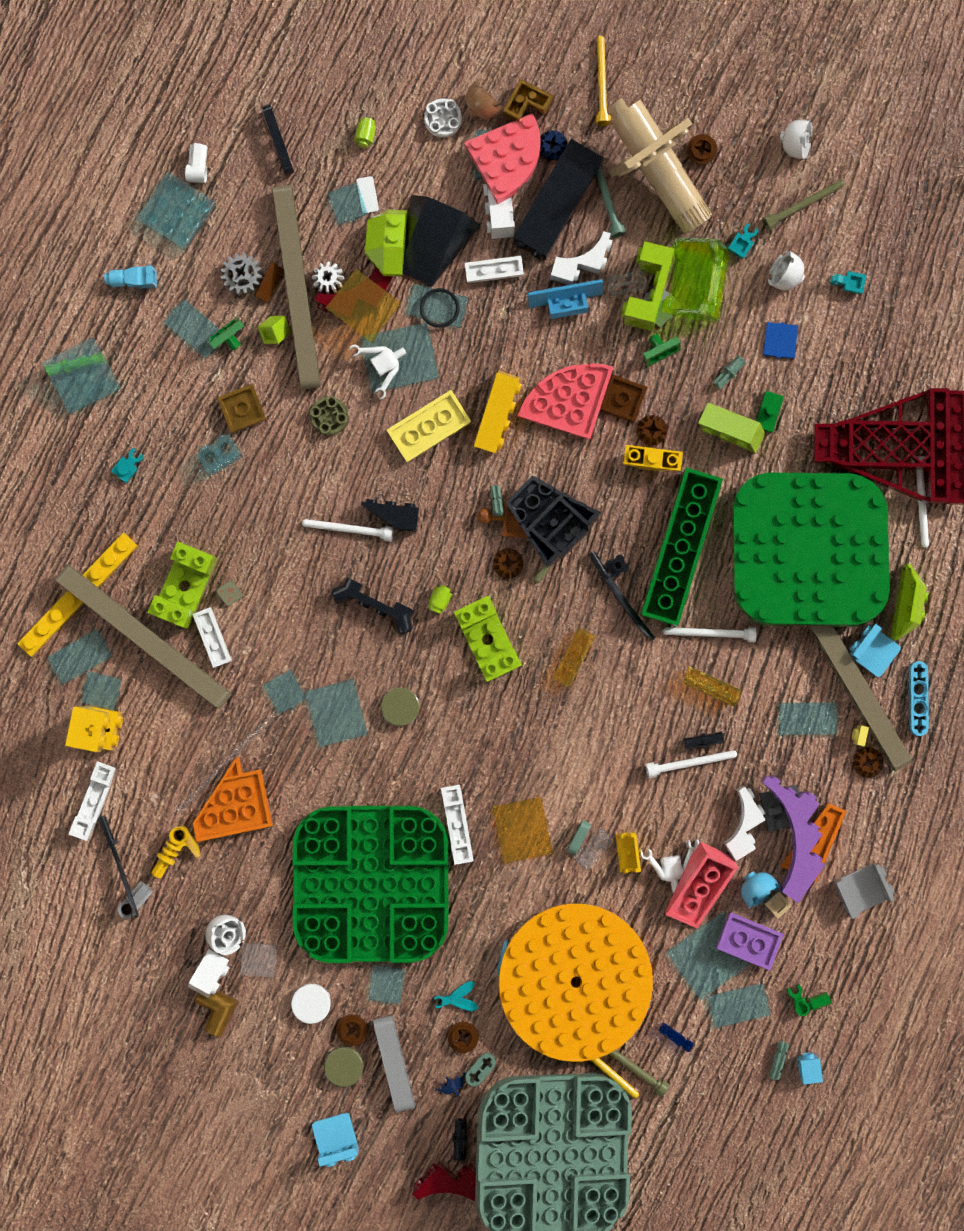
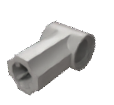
(140, 895)

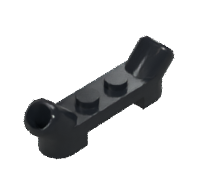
(352, 590)

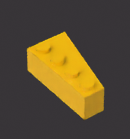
(497, 412)

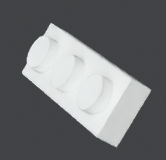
(494, 269)
(212, 637)

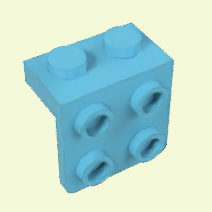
(874, 650)
(335, 1139)

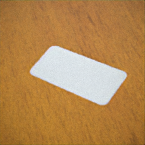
(368, 193)

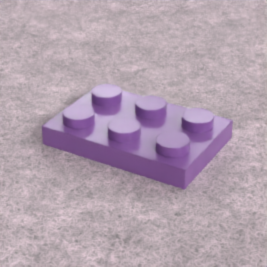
(749, 941)

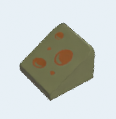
(229, 593)

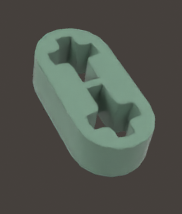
(578, 837)
(483, 1071)

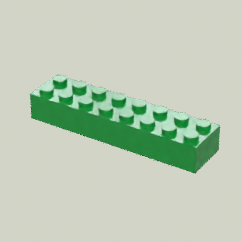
(681, 547)

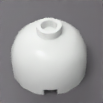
(796, 138)
(787, 271)
(225, 934)

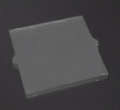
(258, 959)

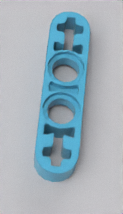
(921, 698)

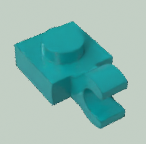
(852, 282)

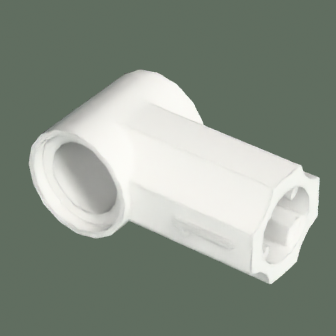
(196, 169)

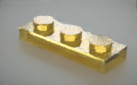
(573, 657)
(711, 686)

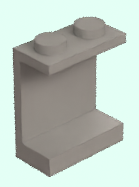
(863, 889)

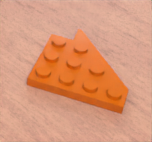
(235, 805)

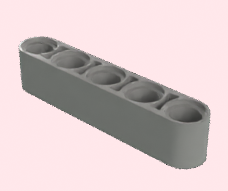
(394, 1063)

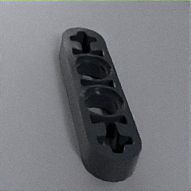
(277, 139)

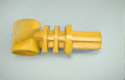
(172, 847)

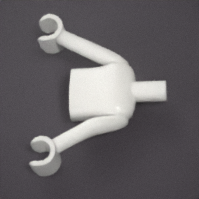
(383, 363)
(671, 866)

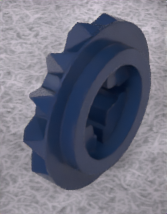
(545, 148)

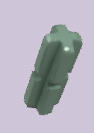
(496, 500)

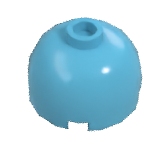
(758, 888)

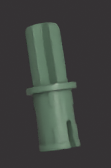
(729, 372)

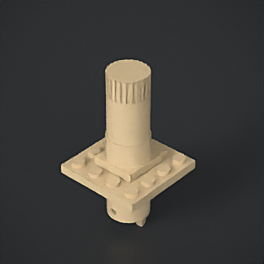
(654, 156)

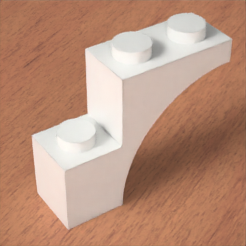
(566, 269)
(751, 815)

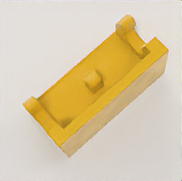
(628, 852)

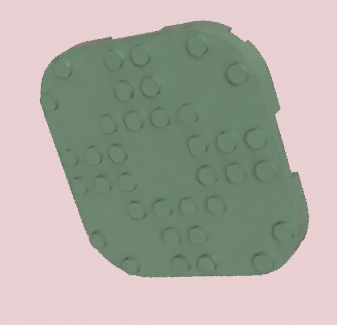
(553, 1153)

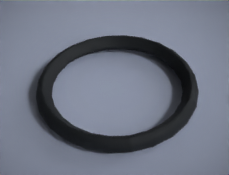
(422, 307)

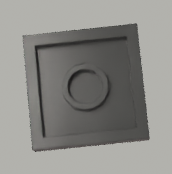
(774, 813)

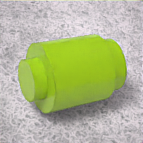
(365, 132)
(439, 598)

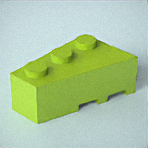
(732, 427)

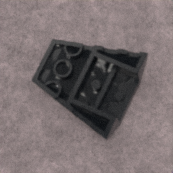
(434, 238)
(550, 518)

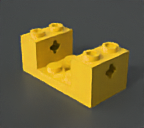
(88, 728)

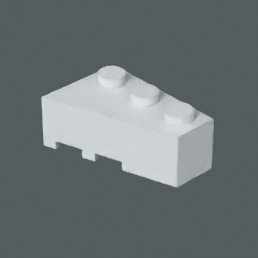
(501, 216)

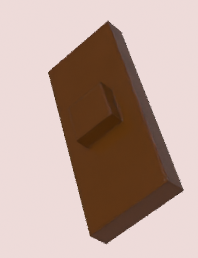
(268, 282)

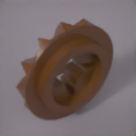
(710, 146)
(645, 435)
(515, 569)
(859, 759)
(352, 1039)
(461, 1046)

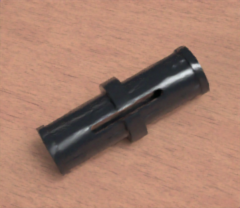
(704, 740)
(459, 1139)

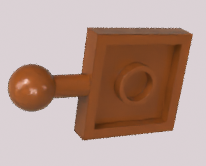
(510, 525)

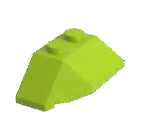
(387, 241)
(909, 603)

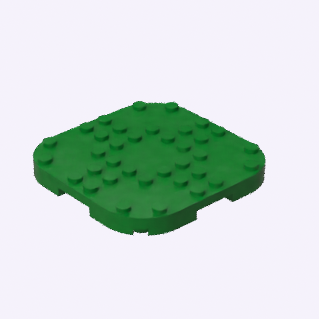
(810, 549)
(370, 884)

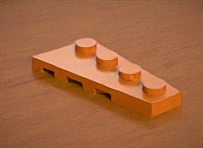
(829, 822)

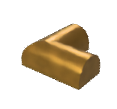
(524, 96)
(222, 1010)

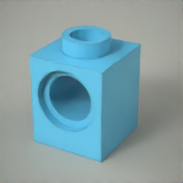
(809, 1068)

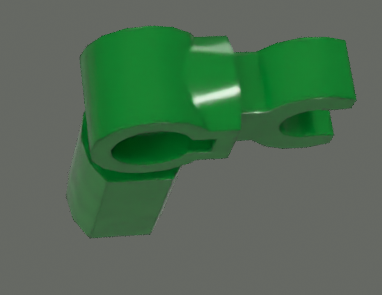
(802, 1007)

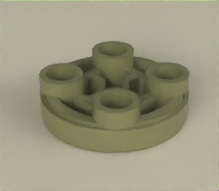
(329, 416)
(400, 706)
(343, 1066)

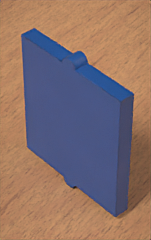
(780, 340)

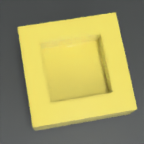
(859, 735)

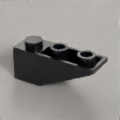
(400, 517)

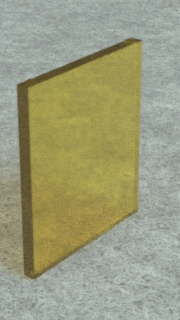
(363, 305)
(522, 829)

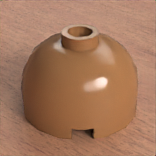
(481, 103)

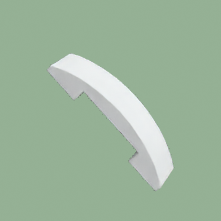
(93, 801)
(457, 824)

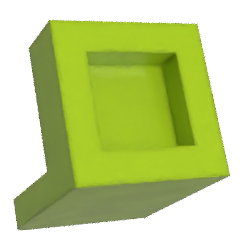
(274, 329)

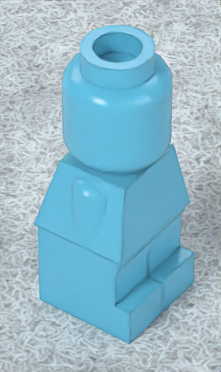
(133, 277)

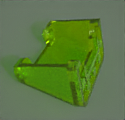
(698, 279)

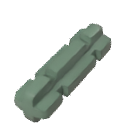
(778, 1060)

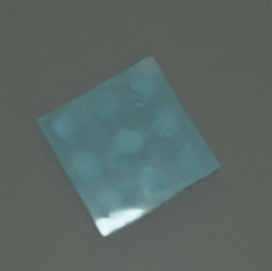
(176, 211)
(81, 375)

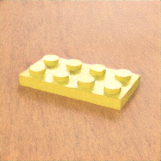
(429, 426)

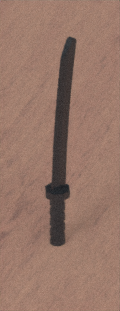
(605, 576)
(111, 842)

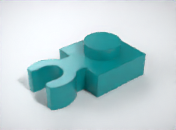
(742, 243)
(126, 468)

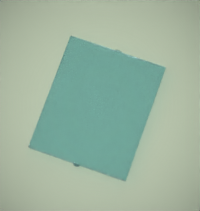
(415, 366)
(702, 963)

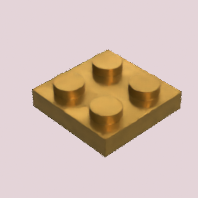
(242, 408)

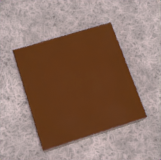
(623, 398)

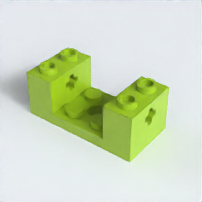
(654, 260)
(188, 566)
(482, 619)

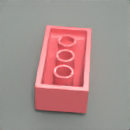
(701, 884)

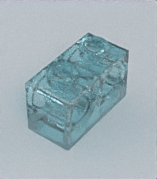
(221, 459)

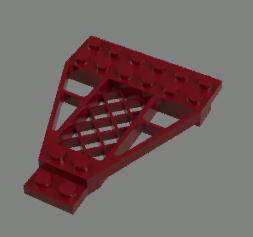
(944, 446)

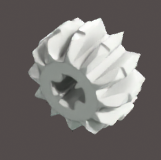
(322, 283)

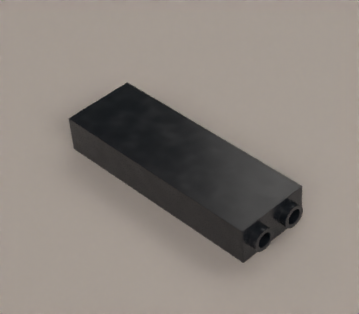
(558, 200)

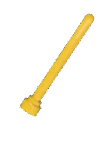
(602, 118)
(615, 1077)

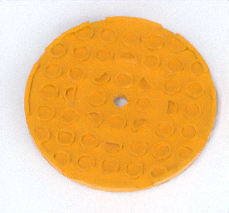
(584, 1019)

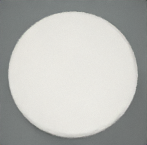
(443, 118)
(311, 1003)

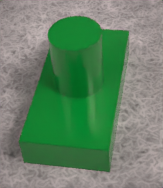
(227, 334)
(660, 350)
(769, 410)

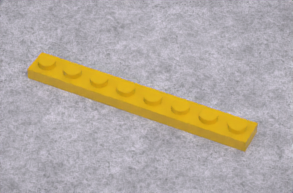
(69, 603)

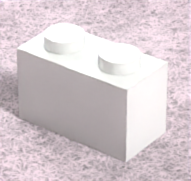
(208, 974)

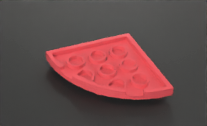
(506, 156)
(569, 399)

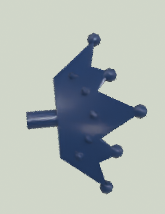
(452, 1085)

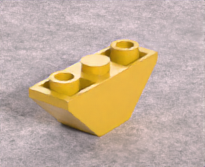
(652, 459)

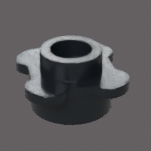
(622, 566)

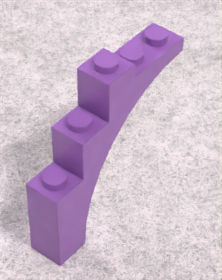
(799, 809)

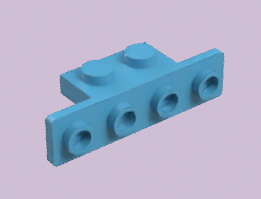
(566, 299)

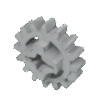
(245, 267)

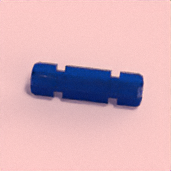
(675, 1037)

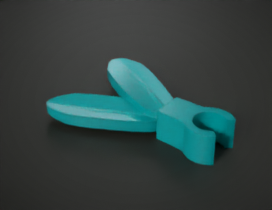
(456, 998)

